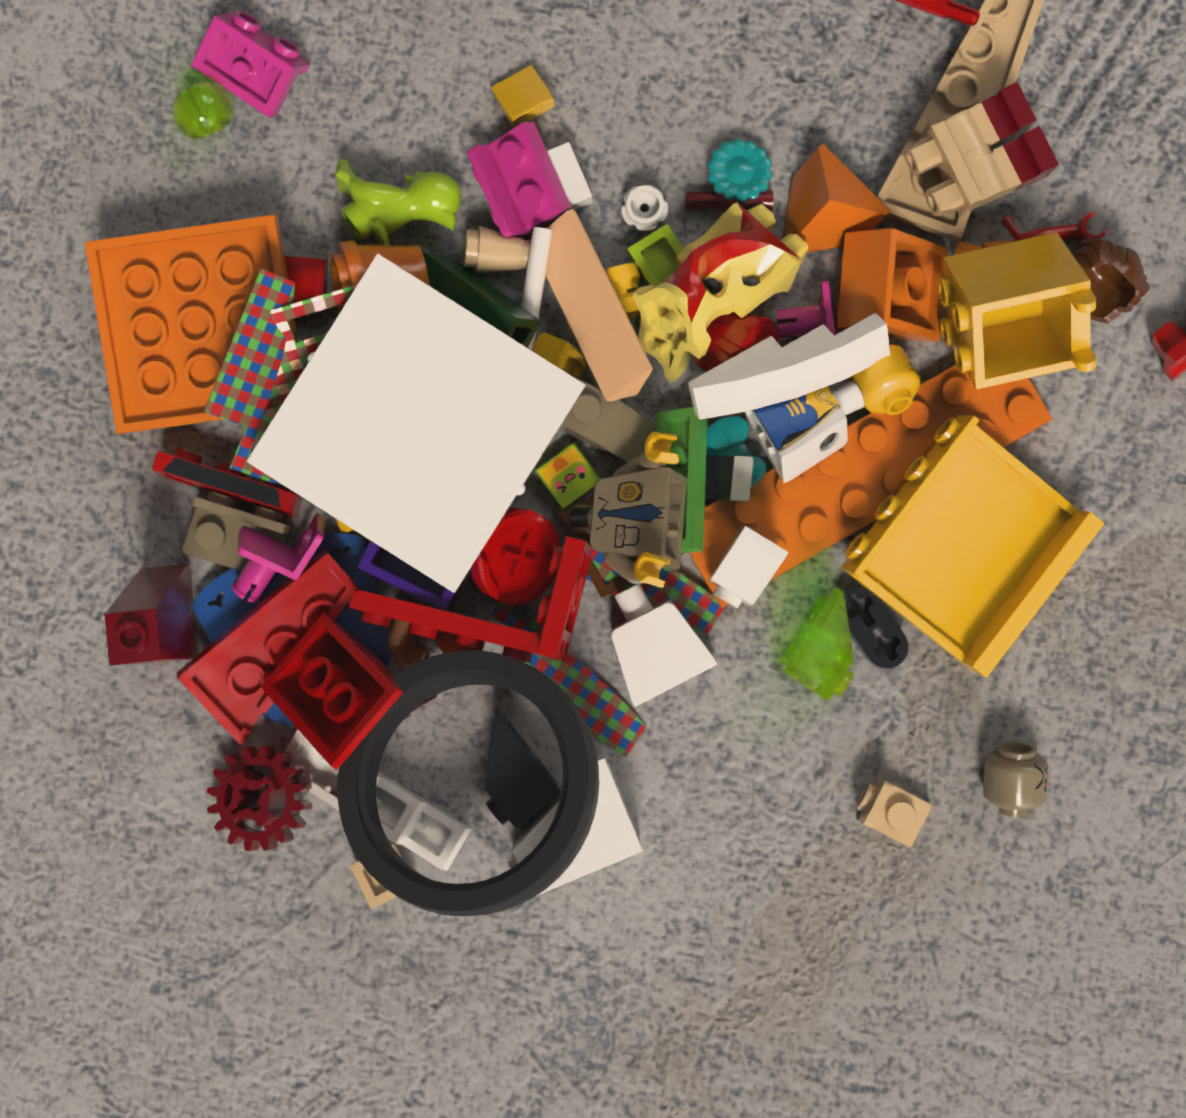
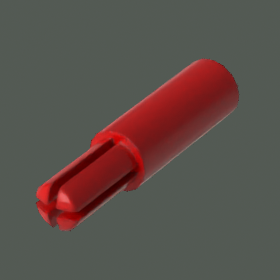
(945, 9)

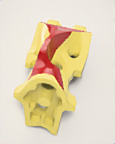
(730, 251)

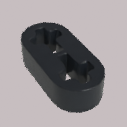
(883, 622)

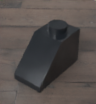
(516, 777)

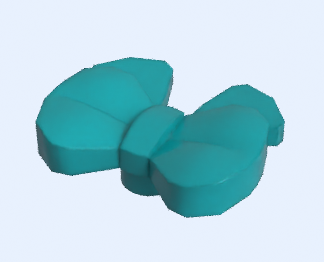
(729, 438)

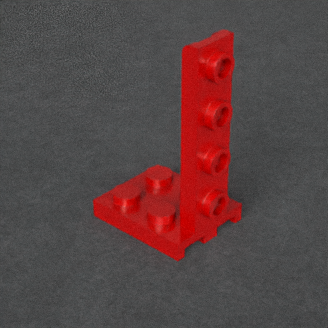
(555, 613)

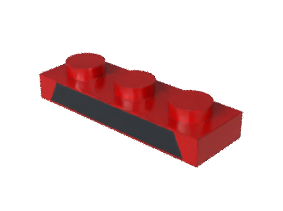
(186, 469)

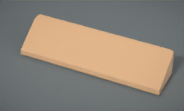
(594, 311)

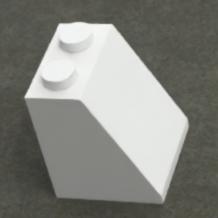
(609, 838)

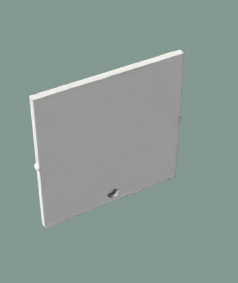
(416, 423)

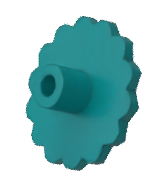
(739, 170)

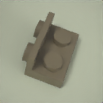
(216, 529)

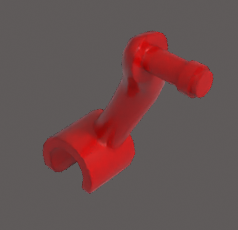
(1064, 231)

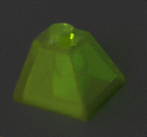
(821, 649)

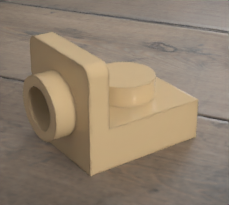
(892, 811)

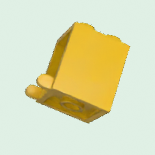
(1017, 311)

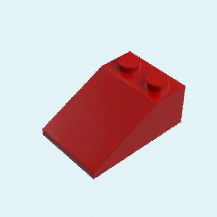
(332, 689)

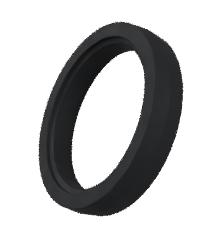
(565, 835)

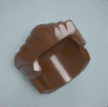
(1114, 277)

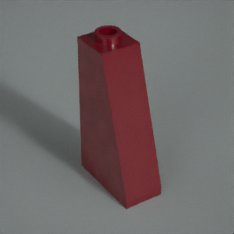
(153, 618)

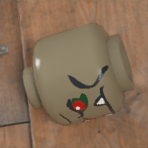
(1015, 778)

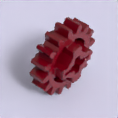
(277, 807)

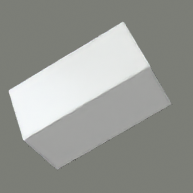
(570, 176)

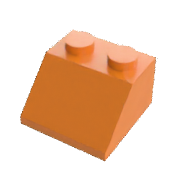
(896, 279)

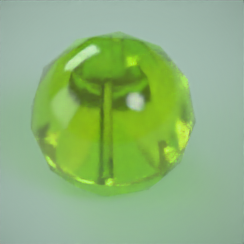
(201, 110)

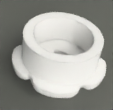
(644, 195)

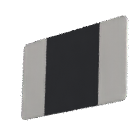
(728, 477)

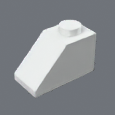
(746, 568)

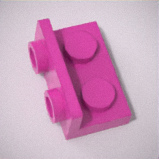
(249, 61)
(519, 181)

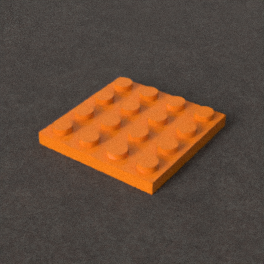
(171, 313)

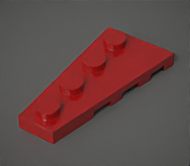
(237, 663)

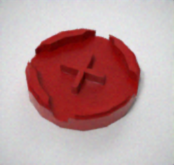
(517, 558)

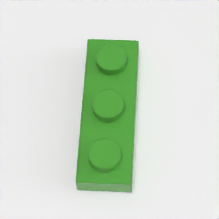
(691, 448)

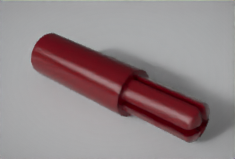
(712, 200)

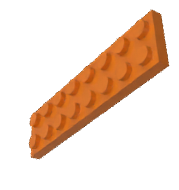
(853, 482)

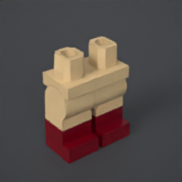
(964, 157)

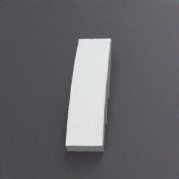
(777, 373)
(403, 814)

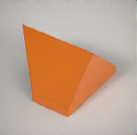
(829, 202)

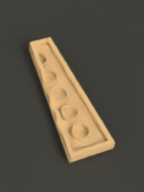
(979, 69)

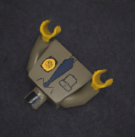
(638, 514)

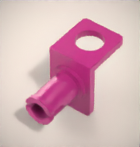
(806, 317)
(272, 556)

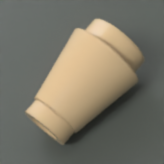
(492, 252)

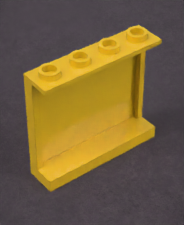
(970, 545)

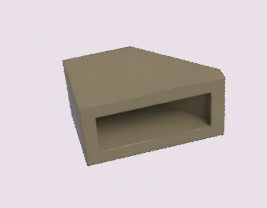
(607, 425)

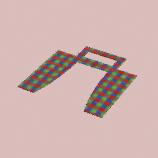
(252, 367)
(599, 705)

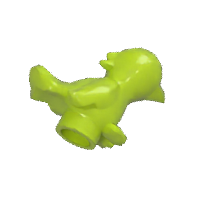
(385, 208)

